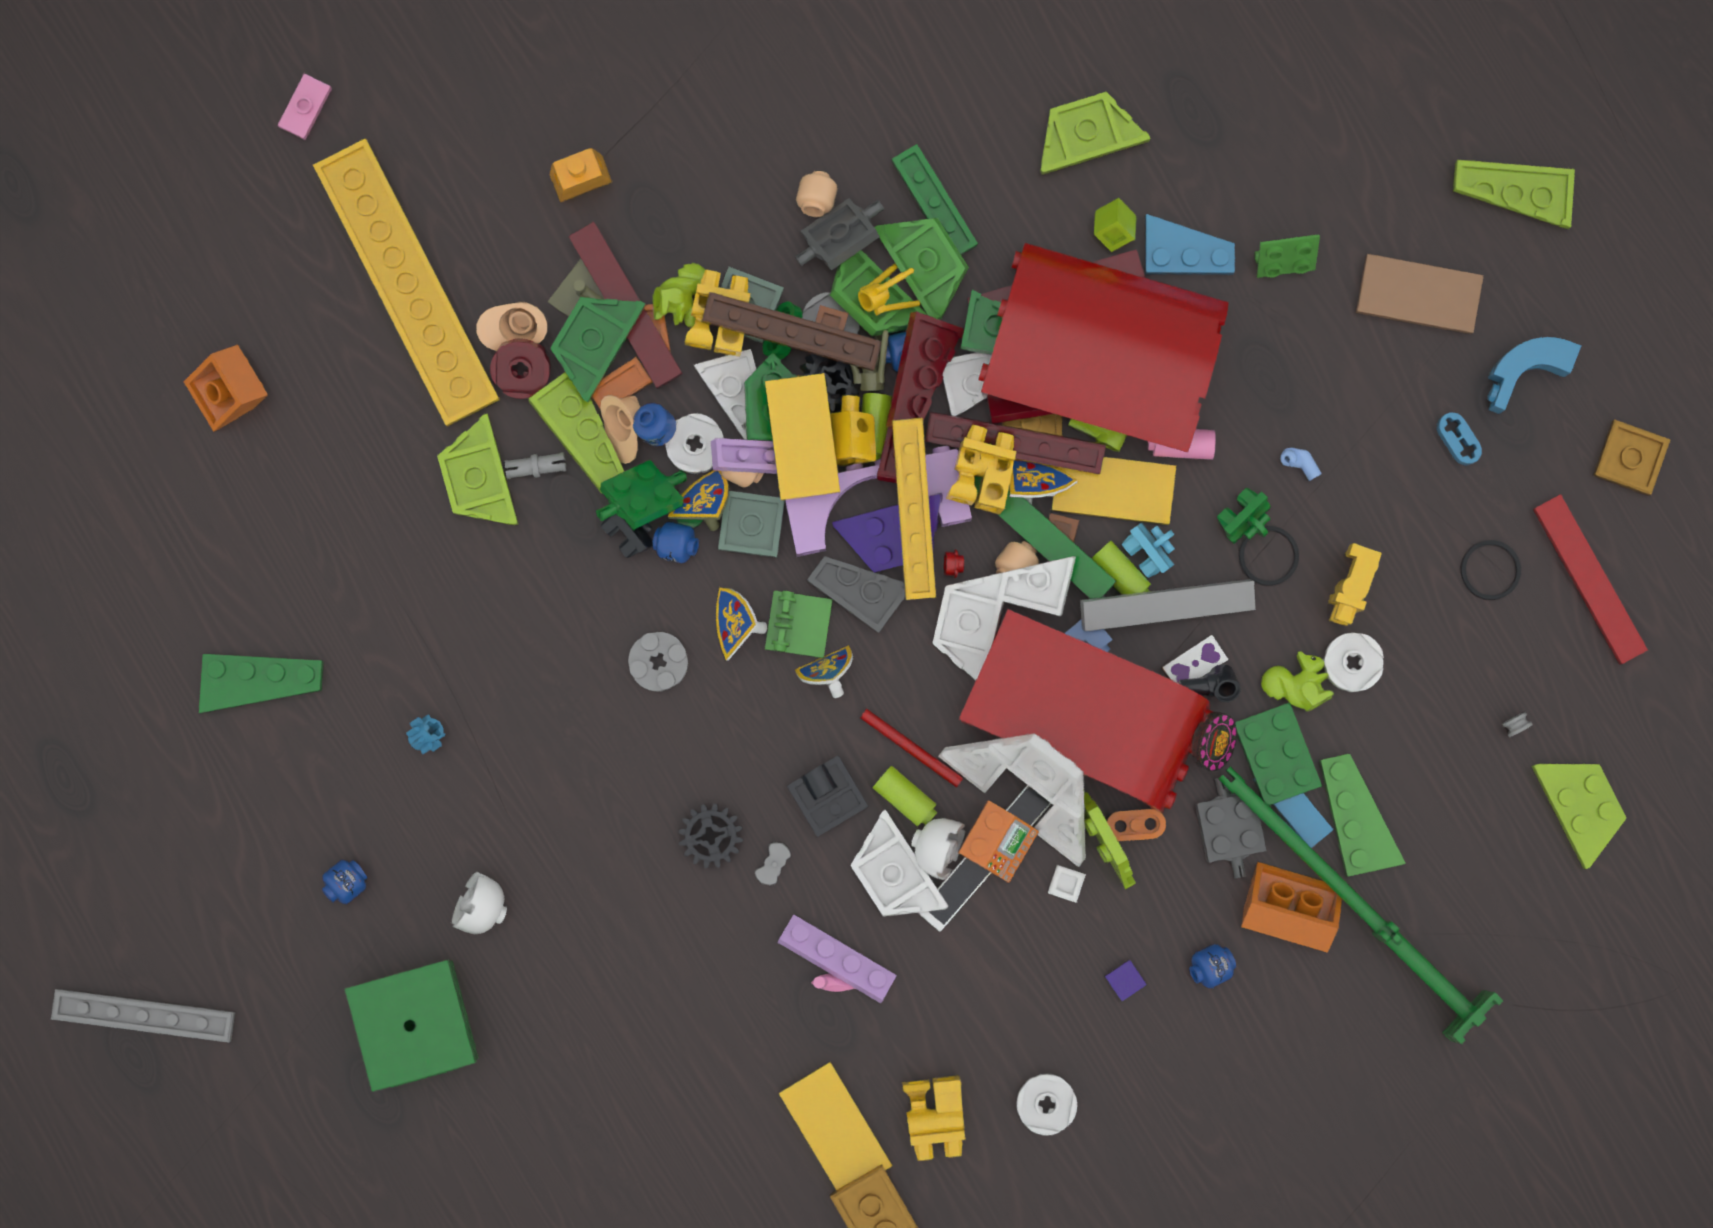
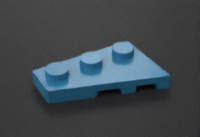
(1184, 250)

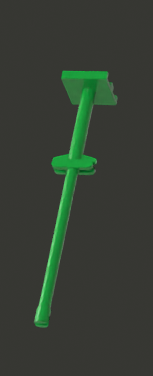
(1468, 1012)

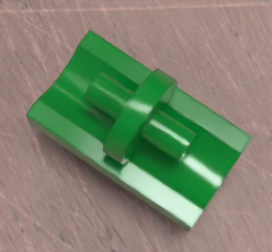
(1249, 520)

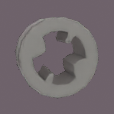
(1517, 724)

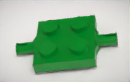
(641, 494)

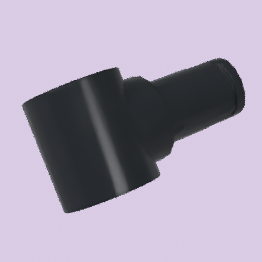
(1211, 684)

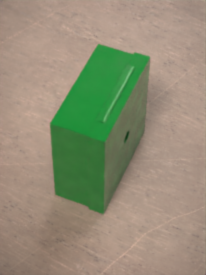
(412, 1025)

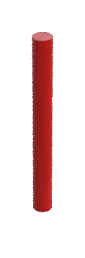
(912, 748)

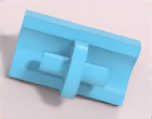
(1158, 559)

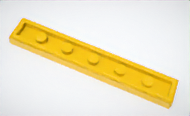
(914, 508)

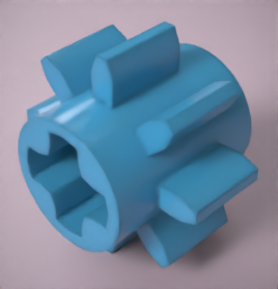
(425, 734)

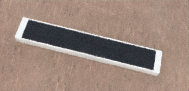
(968, 875)

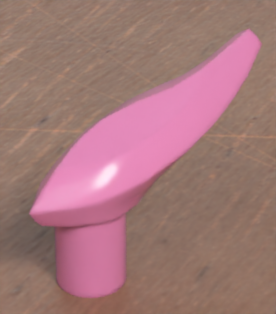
(831, 983)

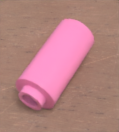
(1201, 447)

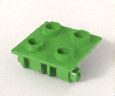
(1287, 256)
(798, 624)

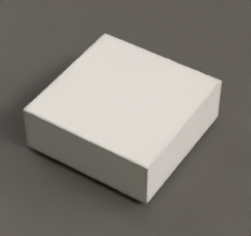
(1066, 883)

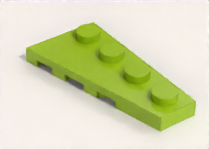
(1525, 189)
(577, 428)

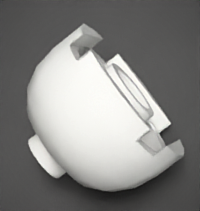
(938, 846)
(479, 906)

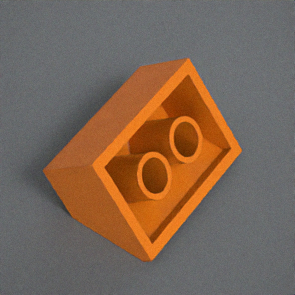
(1292, 907)

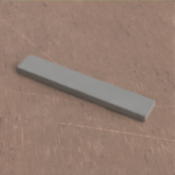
(1167, 605)
(143, 1015)

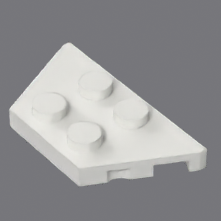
(892, 873)

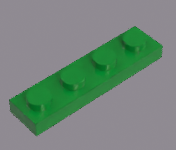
(932, 197)

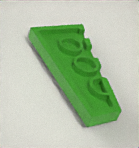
(1358, 824)

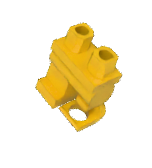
(699, 335)
(987, 461)
(1354, 588)
(939, 1124)

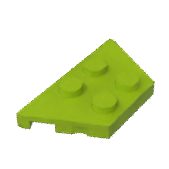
(1088, 131)
(476, 476)
(1582, 805)
(1109, 846)

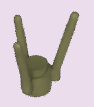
(874, 379)

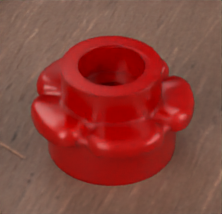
(953, 563)

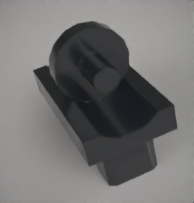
(637, 539)

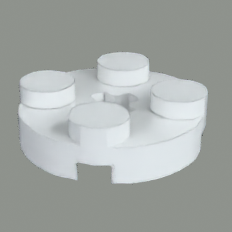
(679, 450)
(1370, 662)
(1057, 1117)

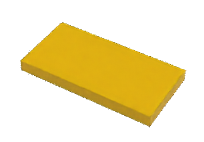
(802, 437)
(1121, 491)
(834, 1126)

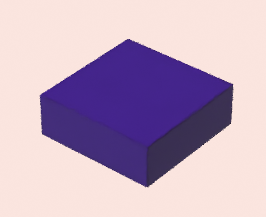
(1125, 980)

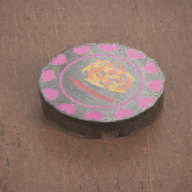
(1214, 741)

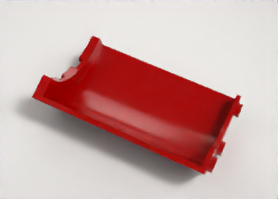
(1105, 347)

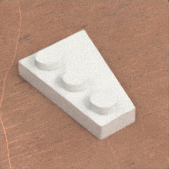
(726, 381)
(962, 382)

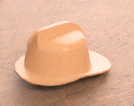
(511, 322)
(618, 424)

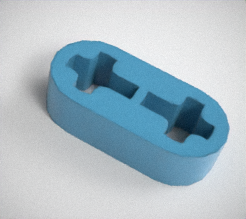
(1464, 433)

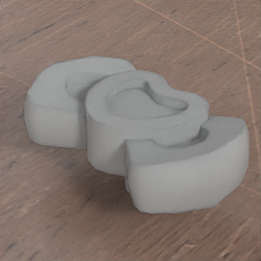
(773, 863)

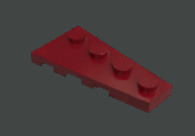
(924, 356)

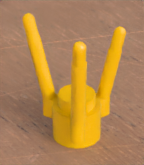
(876, 295)

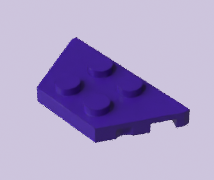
(878, 536)

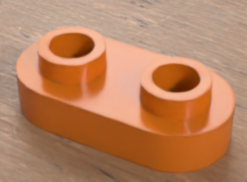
(1135, 824)

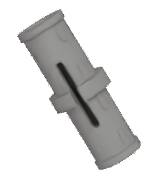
(535, 465)

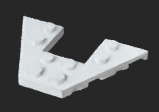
(974, 608)
(1041, 769)

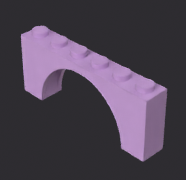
(810, 514)

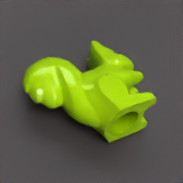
(677, 294)
(1299, 690)

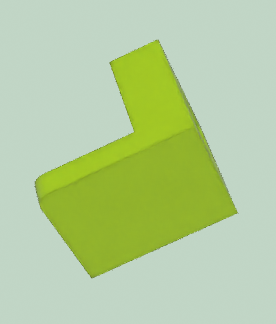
(1115, 224)

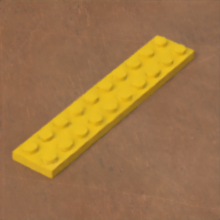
(406, 282)

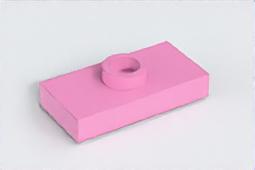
(304, 106)

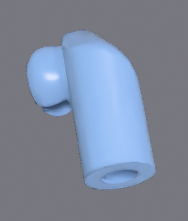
(1300, 459)

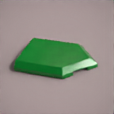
(756, 403)

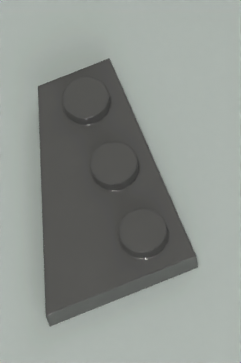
(859, 591)

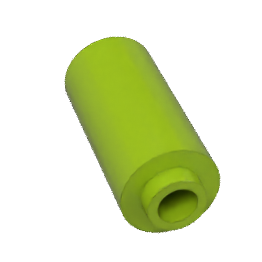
(879, 407)
(1118, 566)
(905, 797)

